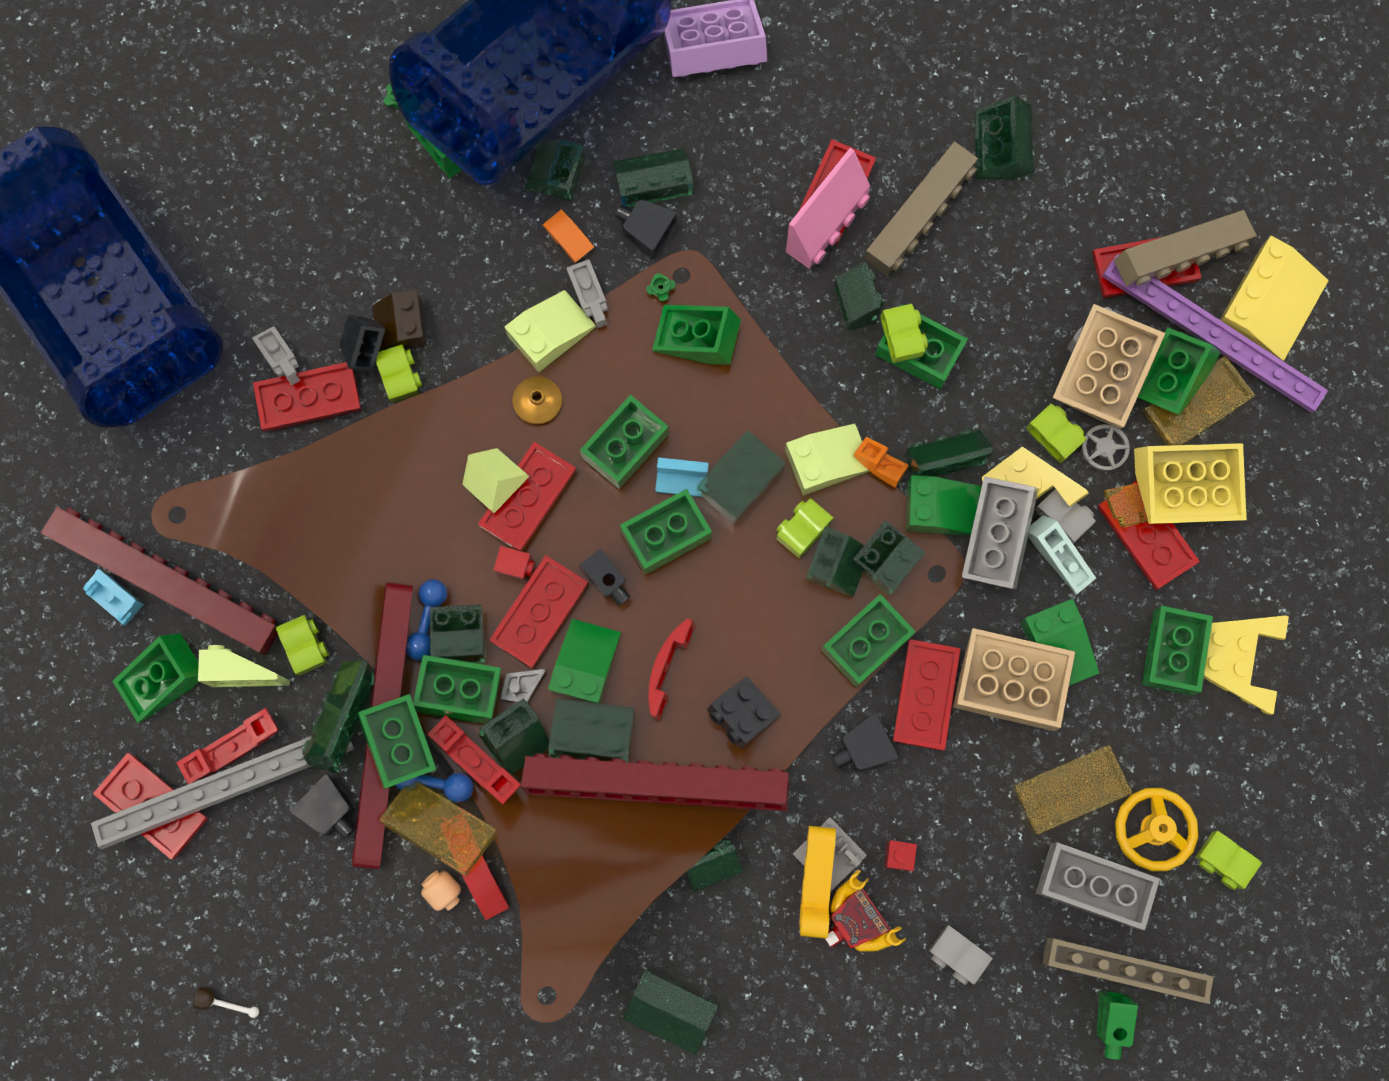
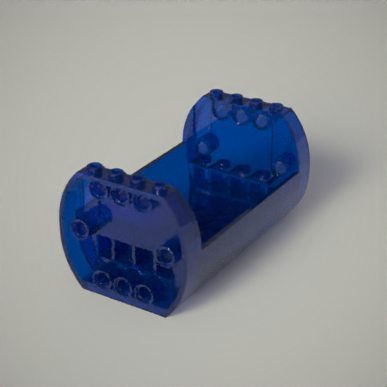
(458, 73)
(66, 208)

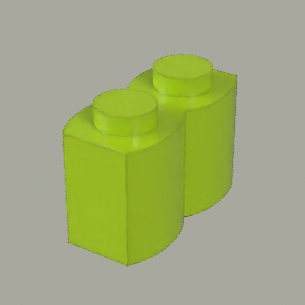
(903, 333)
(397, 373)
(1056, 432)
(804, 527)
(302, 644)
(1228, 860)

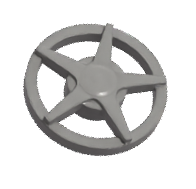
(1105, 447)

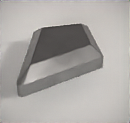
(521, 685)

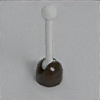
(205, 999)

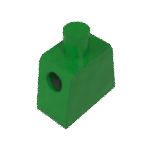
(1116, 1022)

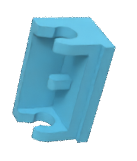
(112, 596)

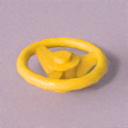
(1157, 829)

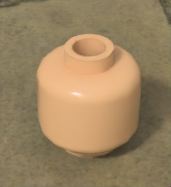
(441, 890)

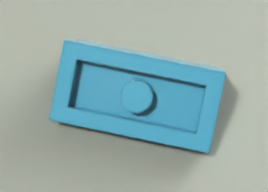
(679, 475)

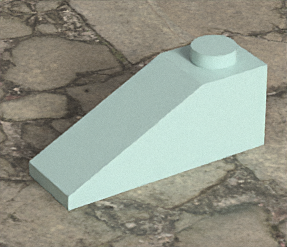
(1060, 553)

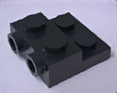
(742, 712)

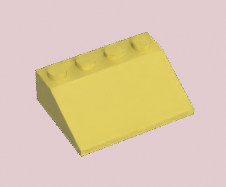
(1275, 297)
(1191, 482)

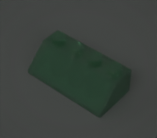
(339, 715)

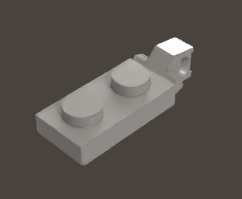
(588, 291)
(277, 354)

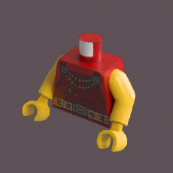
(858, 920)

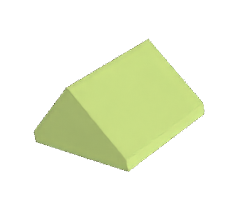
(492, 477)

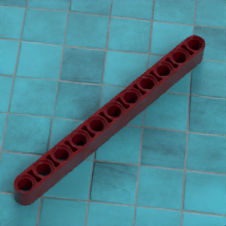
(386, 687)

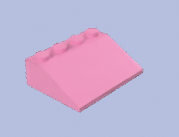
(828, 211)

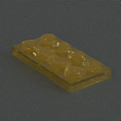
(1215, 399)
(1072, 789)
(438, 827)

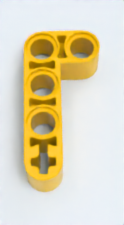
(817, 882)

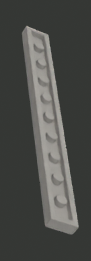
(200, 794)

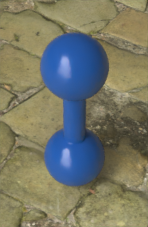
(431, 594)
(456, 787)

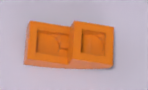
(568, 236)
(876, 460)

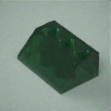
(1004, 140)
(654, 177)
(948, 454)
(670, 1011)

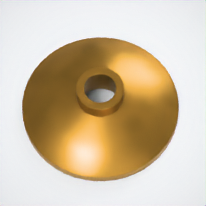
(537, 411)

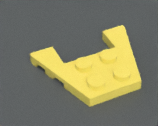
(1030, 470)
(1233, 654)

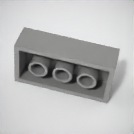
(1000, 532)
(1097, 886)

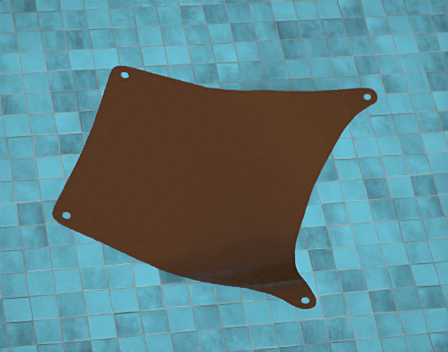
(393, 509)

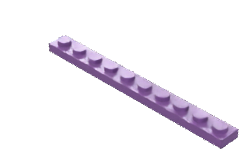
(1223, 337)

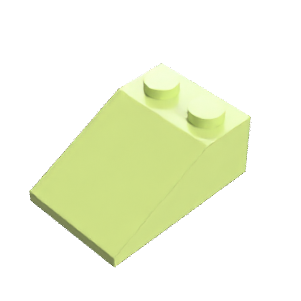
(549, 329)
(825, 458)
(225, 669)

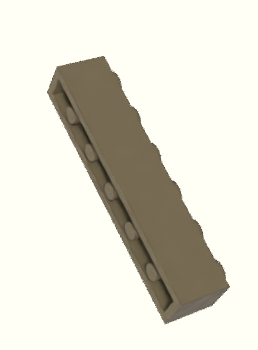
(921, 208)
(1185, 248)
(1127, 970)

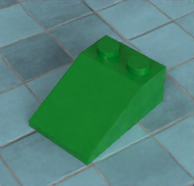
(698, 333)
(1178, 371)
(941, 505)
(1063, 628)
(584, 662)
(158, 676)

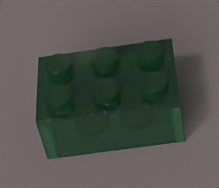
(740, 477)
(591, 730)

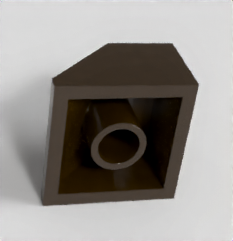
(403, 320)

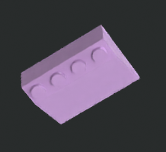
(714, 37)

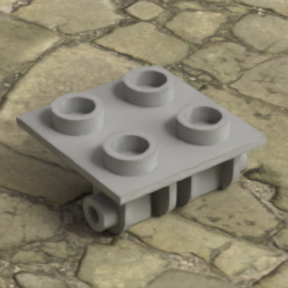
(846, 854)

